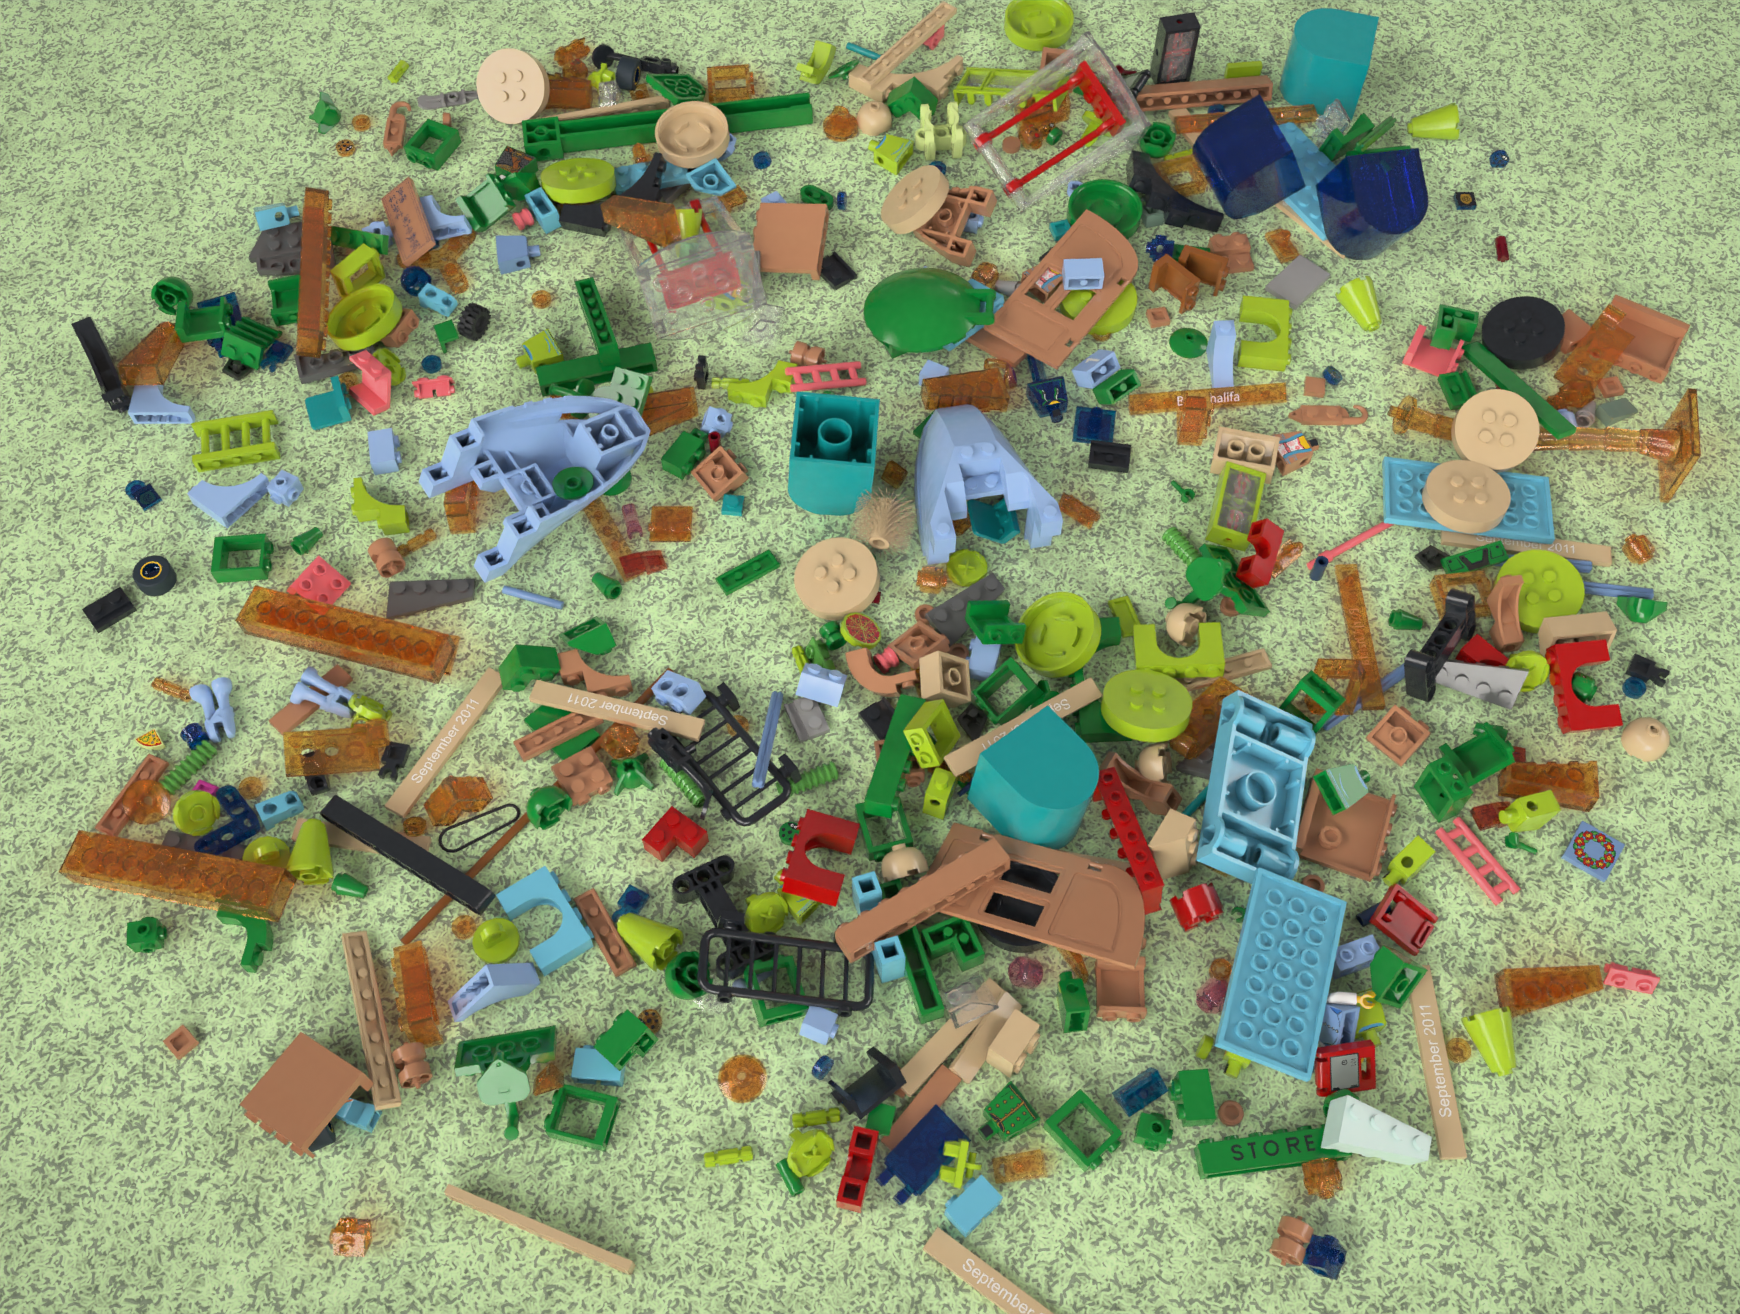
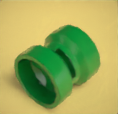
(833, 636)

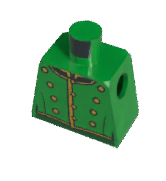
(1008, 1115)

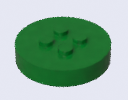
(1110, 201)

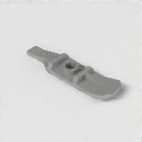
(445, 100)

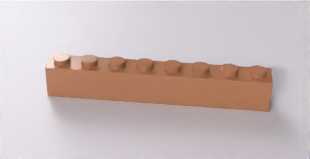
(1204, 93)
(922, 899)

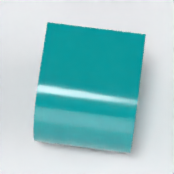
(1328, 59)
(832, 452)
(1036, 781)

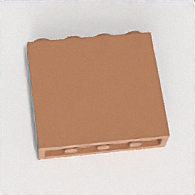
(791, 237)
(1654, 341)
(1362, 832)
(302, 1093)

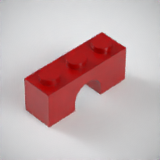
(1257, 568)
(857, 1169)

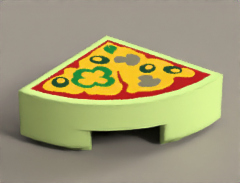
(150, 740)

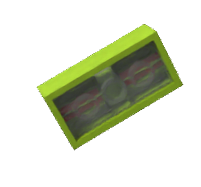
(1235, 506)

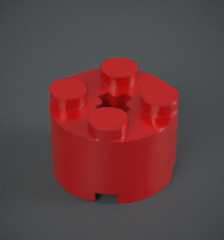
(1197, 905)

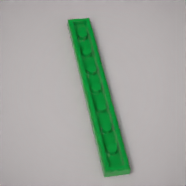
(1508, 380)

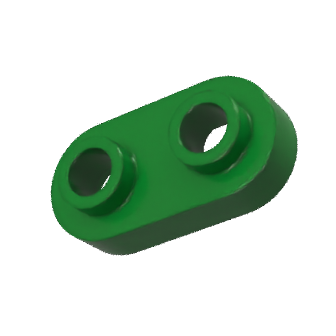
(817, 195)

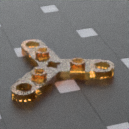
(449, 269)

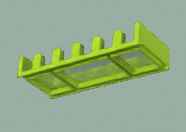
(999, 82)

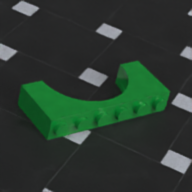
(1090, 722)

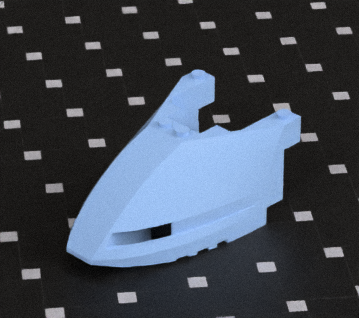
(524, 452)
(967, 459)

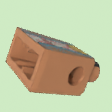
(1046, 285)
(1294, 451)

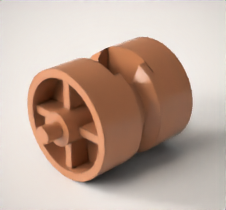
(804, 355)
(386, 557)
(411, 1062)
(1290, 1243)

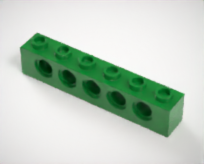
(597, 322)

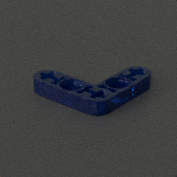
(236, 826)

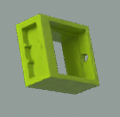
(352, 263)
(941, 722)

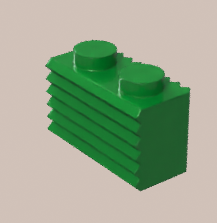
(1117, 387)

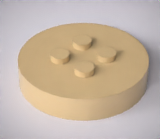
(512, 86)
(692, 134)
(915, 199)
(1495, 430)
(1466, 496)
(837, 578)

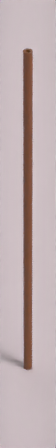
(505, 839)

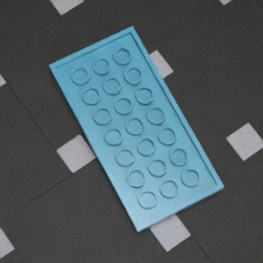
(1313, 167)
(1526, 519)
(1281, 975)

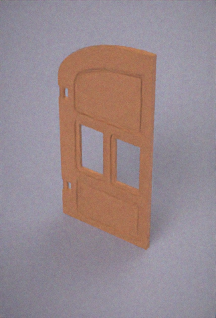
(1041, 329)
(1083, 914)

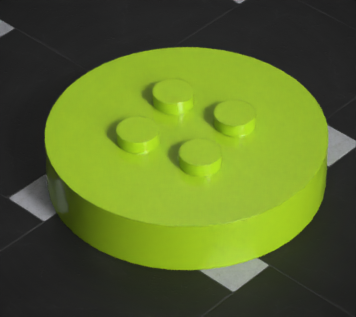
(1038, 23)
(578, 180)
(364, 317)
(1114, 319)
(1549, 588)
(1059, 634)
(1146, 705)

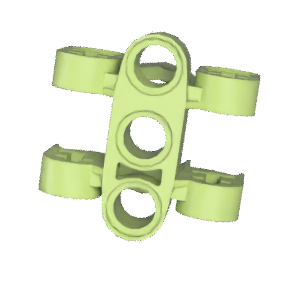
(940, 137)

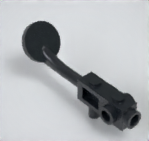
(605, 54)
(679, 759)

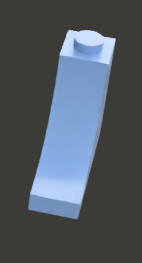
(443, 225)
(1220, 353)
(151, 407)
(228, 503)
(493, 985)

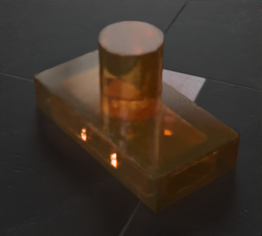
(1281, 245)

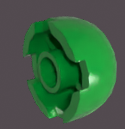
(1158, 140)
(169, 292)
(546, 805)
(682, 976)

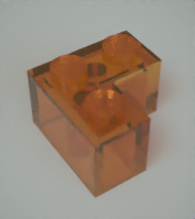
(455, 797)

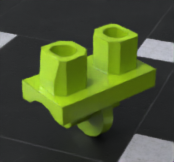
(602, 75)
(955, 1174)

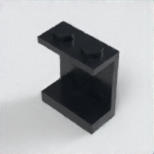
(870, 1088)

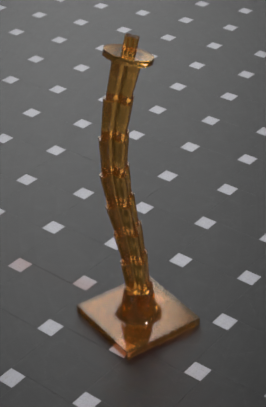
(1673, 445)

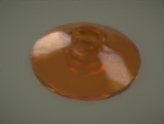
(138, 810)
(742, 1090)

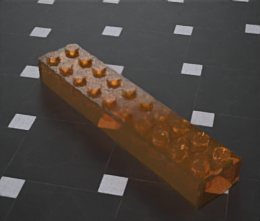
(314, 273)
(346, 634)
(178, 875)

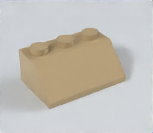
(1245, 449)
(1576, 629)
(1175, 845)

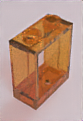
(729, 72)
(1180, 165)
(1439, 590)
(1339, 669)

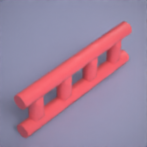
(818, 384)
(1477, 874)

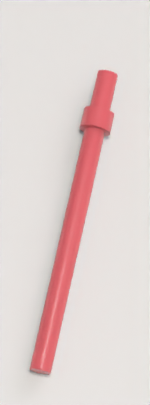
(1351, 543)

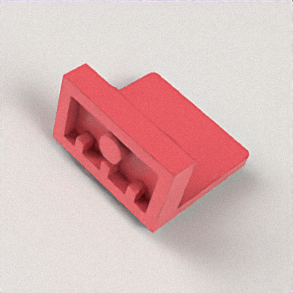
(320, 582)

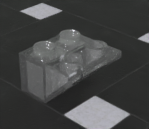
(1333, 118)

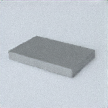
(1297, 281)

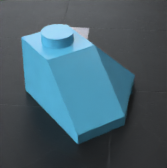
(711, 179)

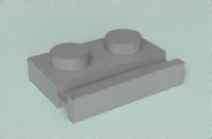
(806, 719)

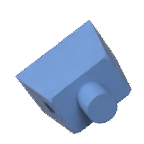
(514, 253)

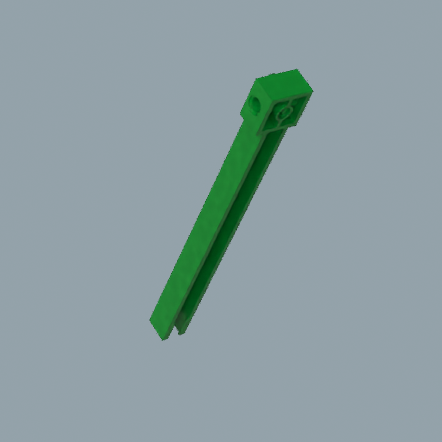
(552, 138)

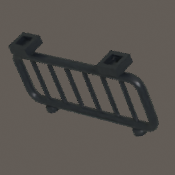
(787, 769)
(730, 926)

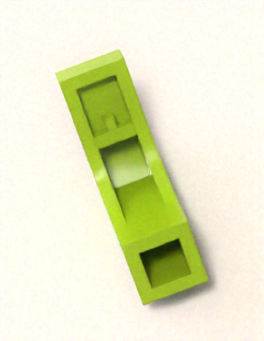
(818, 63)

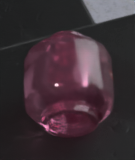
(1025, 972)
(1211, 996)

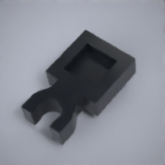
(701, 372)
(1645, 670)
(394, 756)

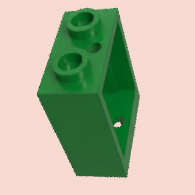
(430, 128)
(227, 544)
(995, 681)
(1313, 687)
(1439, 781)
(878, 852)
(781, 1013)
(1068, 1108)
(606, 1122)

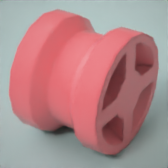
(523, 218)
(886, 660)

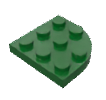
(677, 87)

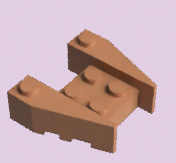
(946, 226)

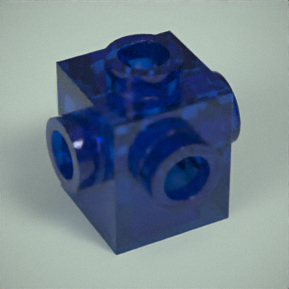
(1168, 246)
(1325, 1256)

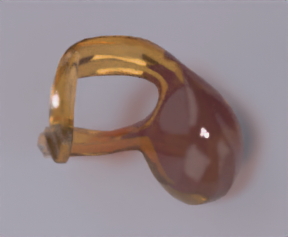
(1010, 378)

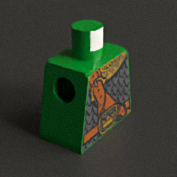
(515, 161)

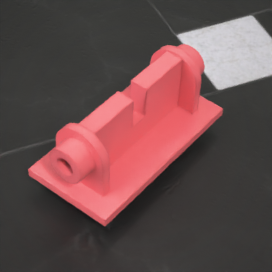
(441, 385)
(1636, 979)

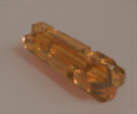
(416, 542)
(171, 689)

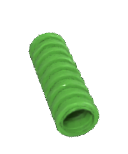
(1180, 545)
(188, 767)
(813, 778)
(685, 784)

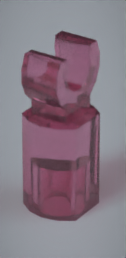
(631, 520)

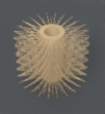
(883, 522)

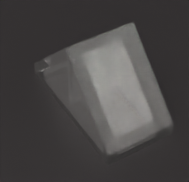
(609, 93)

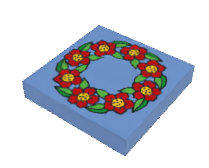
(1593, 851)

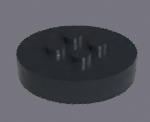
(1523, 332)
(1017, 909)

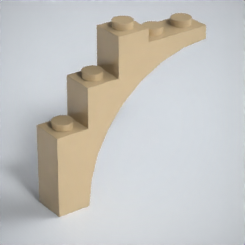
(934, 80)

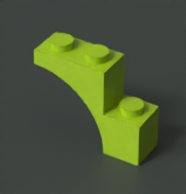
(759, 391)
(390, 518)

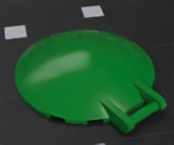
(925, 309)

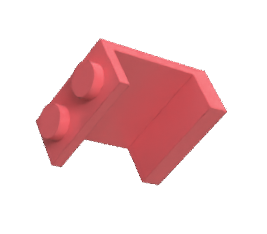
(1429, 358)
(375, 388)

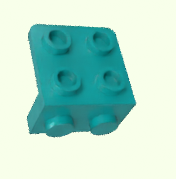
(329, 407)
(993, 521)

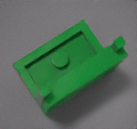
(248, 341)

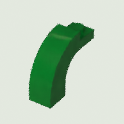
(258, 938)

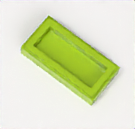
(1124, 609)

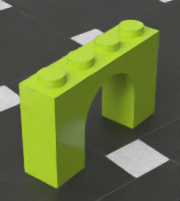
(1276, 316)
(1205, 662)

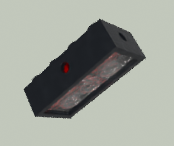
(1175, 48)

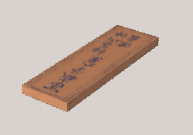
(408, 222)

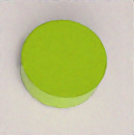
(1204, 1047)

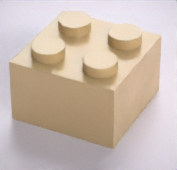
(945, 678)
(1012, 1043)

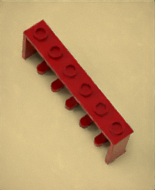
(1131, 837)

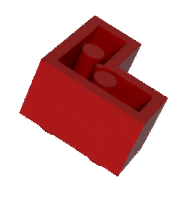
(672, 831)

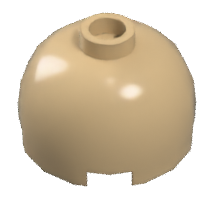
(874, 118)
(1183, 623)
(1645, 738)
(1155, 762)
(903, 863)

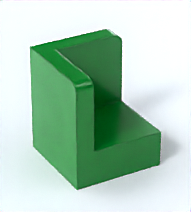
(445, 333)
(881, 1119)

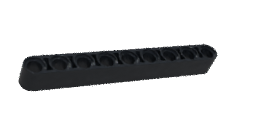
(408, 855)

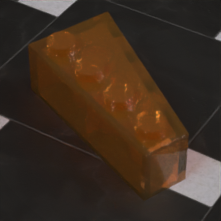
(643, 218)
(152, 358)
(977, 388)
(1572, 784)
(1545, 987)
(416, 994)

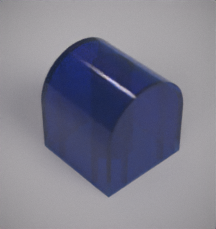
(1247, 160)
(1372, 201)

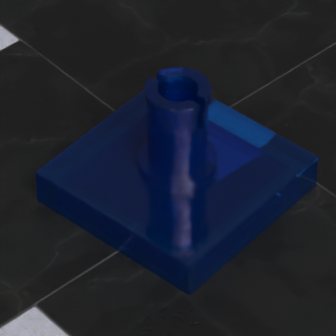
(1093, 425)

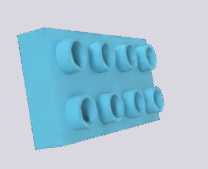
(1255, 789)

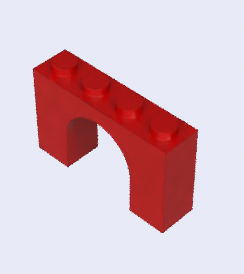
(1572, 713)
(805, 878)

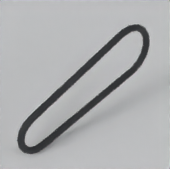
(474, 818)

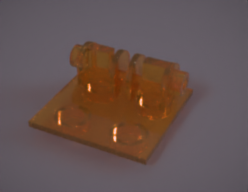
(670, 524)

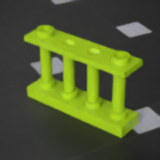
(236, 456)

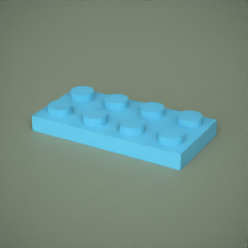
(628, 175)

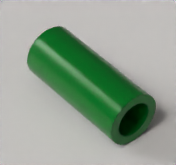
(790, 1179)

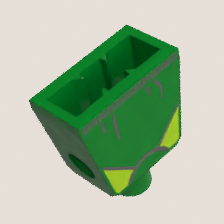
(1072, 1003)

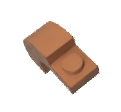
(863, 670)

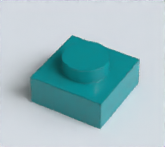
(1059, 228)
(732, 505)

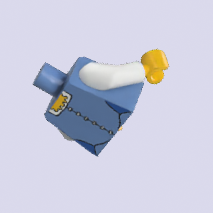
(1342, 1017)

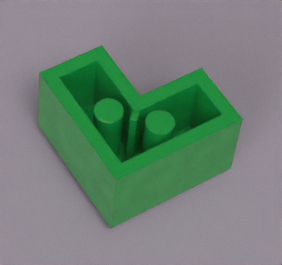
(909, 98)
(1452, 324)
(528, 664)
(954, 936)
(625, 1039)
(1193, 1097)

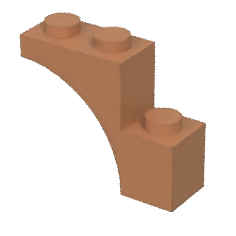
(1504, 607)
(575, 670)
(1155, 795)

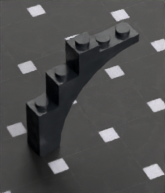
(1160, 196)
(589, 218)
(103, 365)

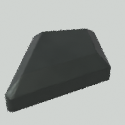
(236, 370)
(1430, 558)
(972, 721)

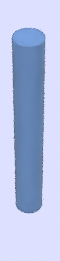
(533, 597)

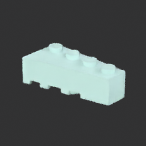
(1369, 1132)

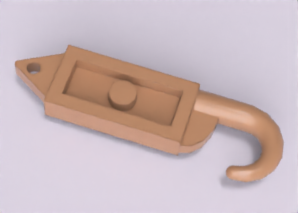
(395, 128)
(1327, 415)

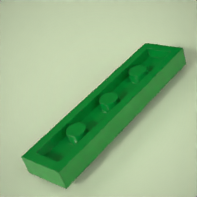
(355, 238)

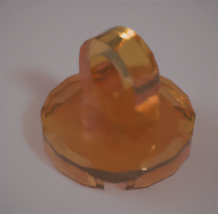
(840, 125)

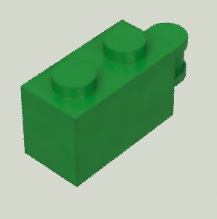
(685, 453)

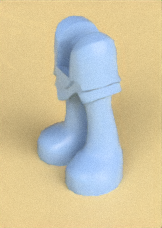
(330, 703)
(223, 715)

